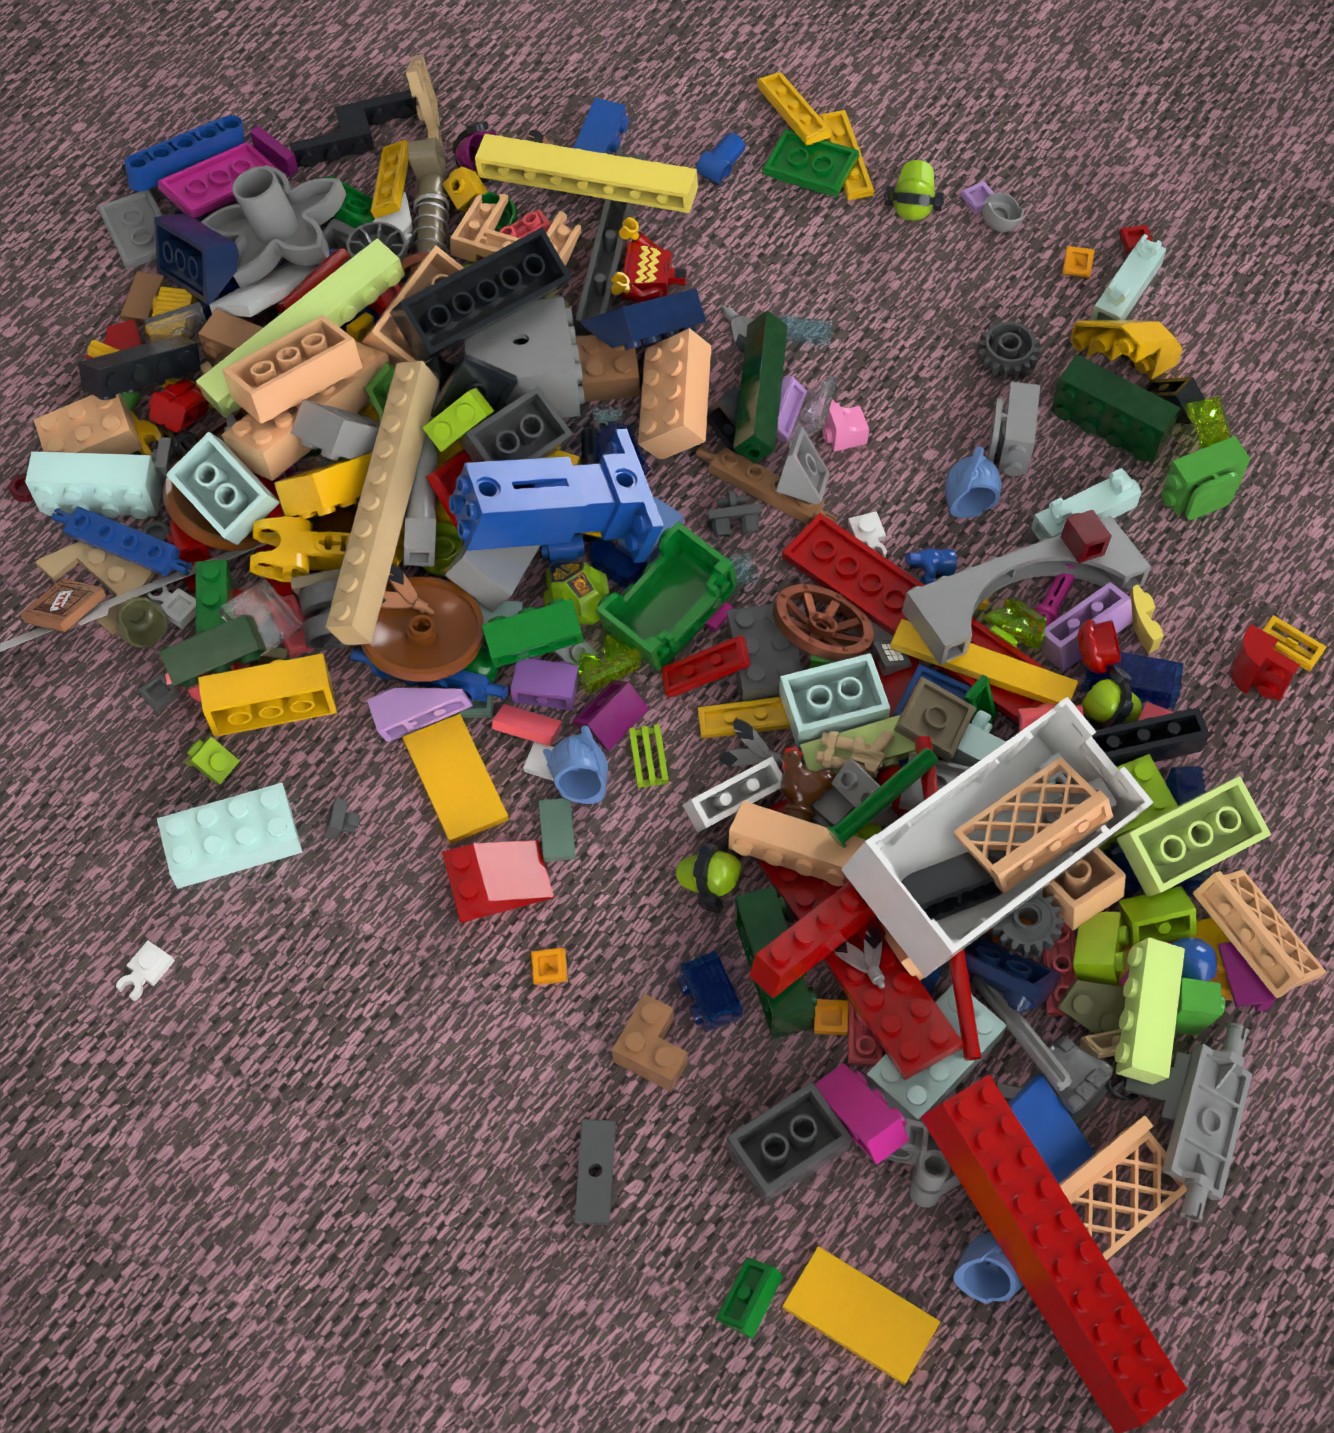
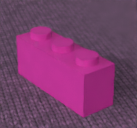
(864, 1112)

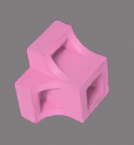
(845, 427)

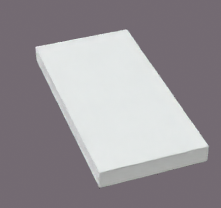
(263, 293)

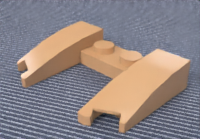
(477, 236)

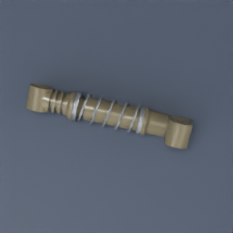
(431, 201)

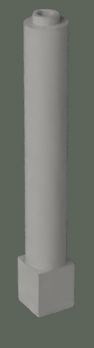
(421, 508)

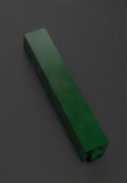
(760, 387)

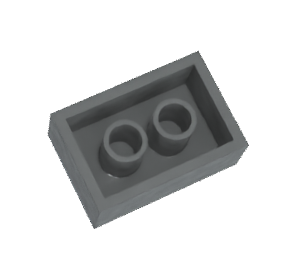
(519, 431)
(768, 651)
(788, 1142)

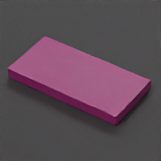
(210, 181)

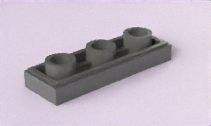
(596, 1151)

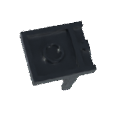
(469, 374)

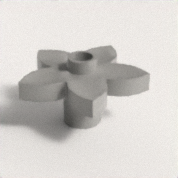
(276, 221)

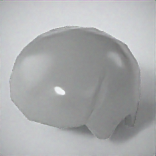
(997, 207)

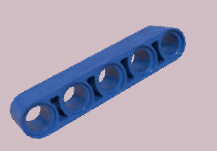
(183, 151)

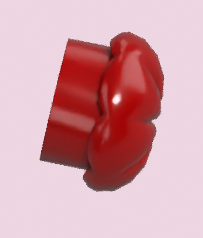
(1098, 645)

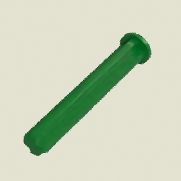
(883, 796)

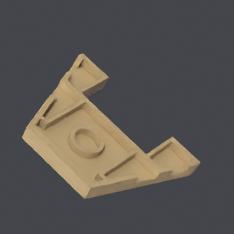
(422, 88)
(113, 572)

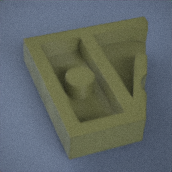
(1093, 1005)

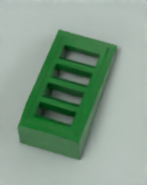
(981, 698)

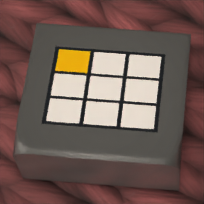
(889, 659)

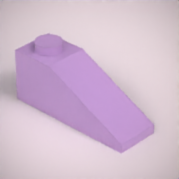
(410, 709)

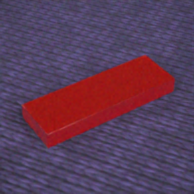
(319, 274)
(705, 666)

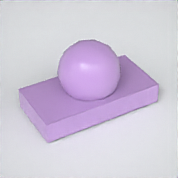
(790, 404)

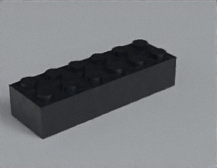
(480, 295)

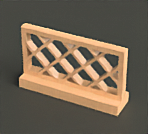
(1048, 839)
(1248, 932)
(1105, 1162)

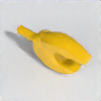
(147, 433)

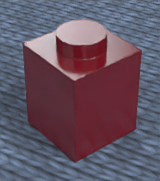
(1085, 536)

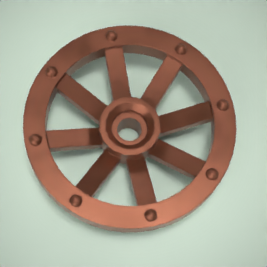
(818, 631)

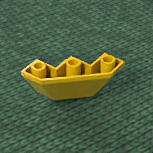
(1144, 342)

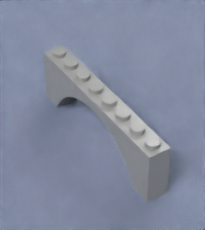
(945, 607)

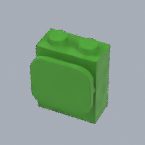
(1205, 478)

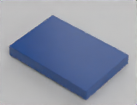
(1050, 1128)

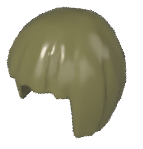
(141, 622)

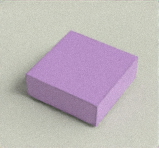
(976, 196)

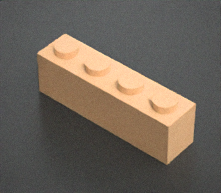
(790, 843)

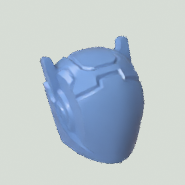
(972, 486)
(578, 768)
(986, 1271)

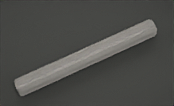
(1025, 1036)

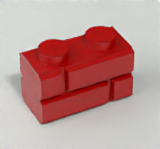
(178, 405)

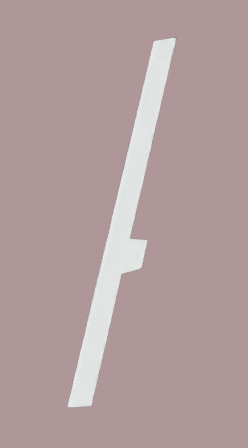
(102, 608)

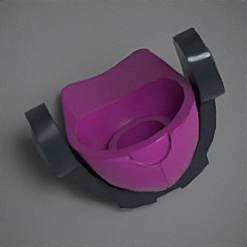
(467, 146)

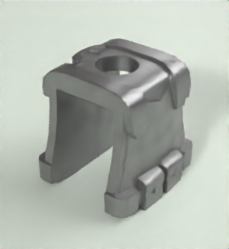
(1087, 1078)

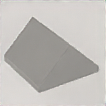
(804, 471)

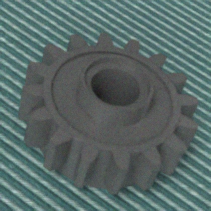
(1008, 349)
(1031, 938)

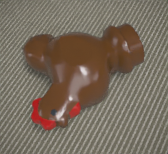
(802, 784)

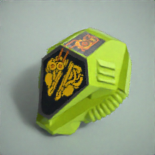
(577, 582)

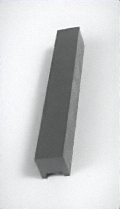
(605, 259)

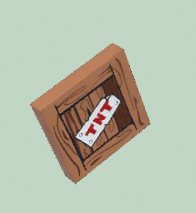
(63, 605)

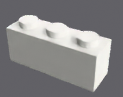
(728, 796)

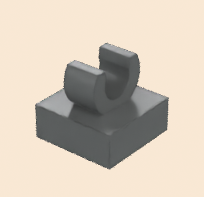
(340, 820)

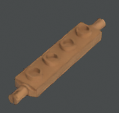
(759, 483)

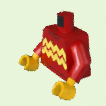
(646, 268)

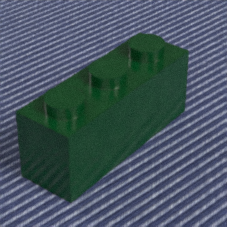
(213, 651)

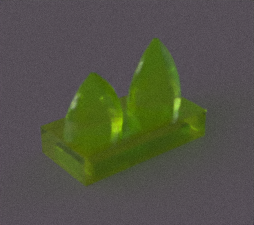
(1210, 421)
(1019, 621)
(619, 663)

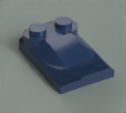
(1018, 978)

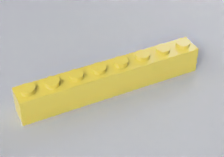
(587, 173)

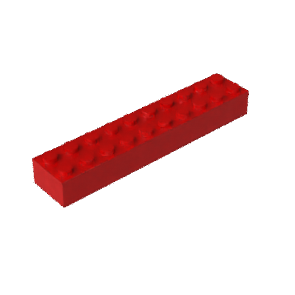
(1054, 1256)

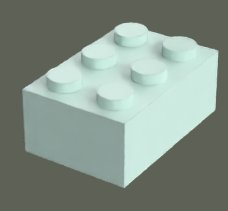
(222, 488)
(833, 698)

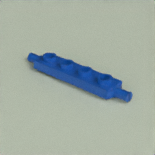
(122, 541)
(474, 685)

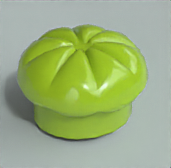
(446, 548)

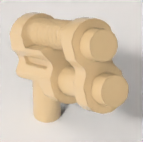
(866, 755)

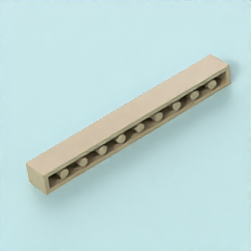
(382, 504)

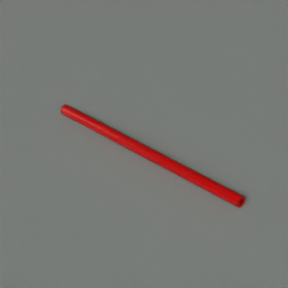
(957, 963)

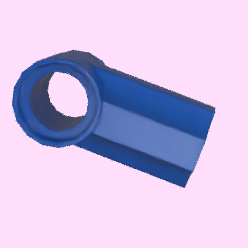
(720, 160)

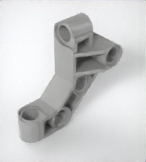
(931, 1170)

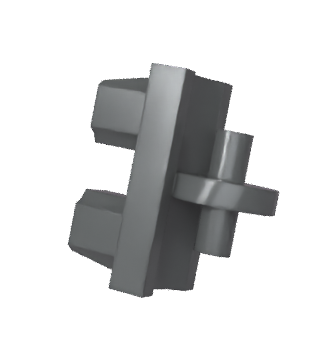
(721, 517)

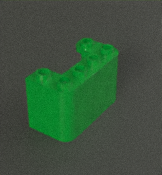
(670, 598)

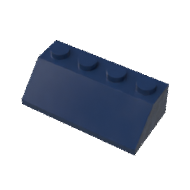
(194, 255)
(648, 320)

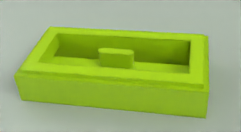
(645, 732)

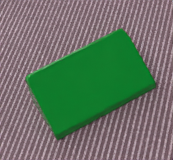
(749, 1297)

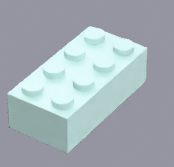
(95, 482)
(229, 835)
(932, 1085)

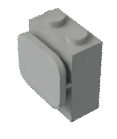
(1015, 429)

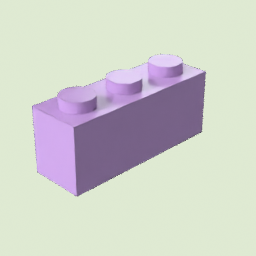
(1060, 637)

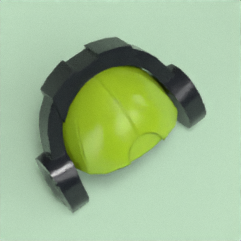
(914, 192)
(1111, 701)
(710, 874)

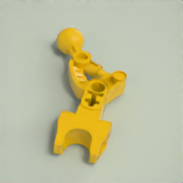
(303, 550)

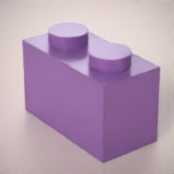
(545, 683)

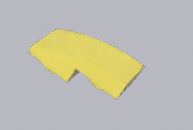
(1147, 631)

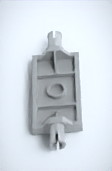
(1208, 1121)

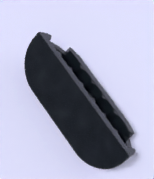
(953, 885)

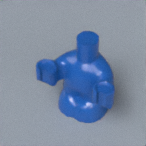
(933, 562)

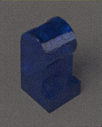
(616, 564)

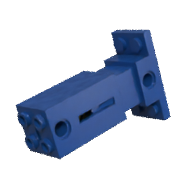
(552, 499)

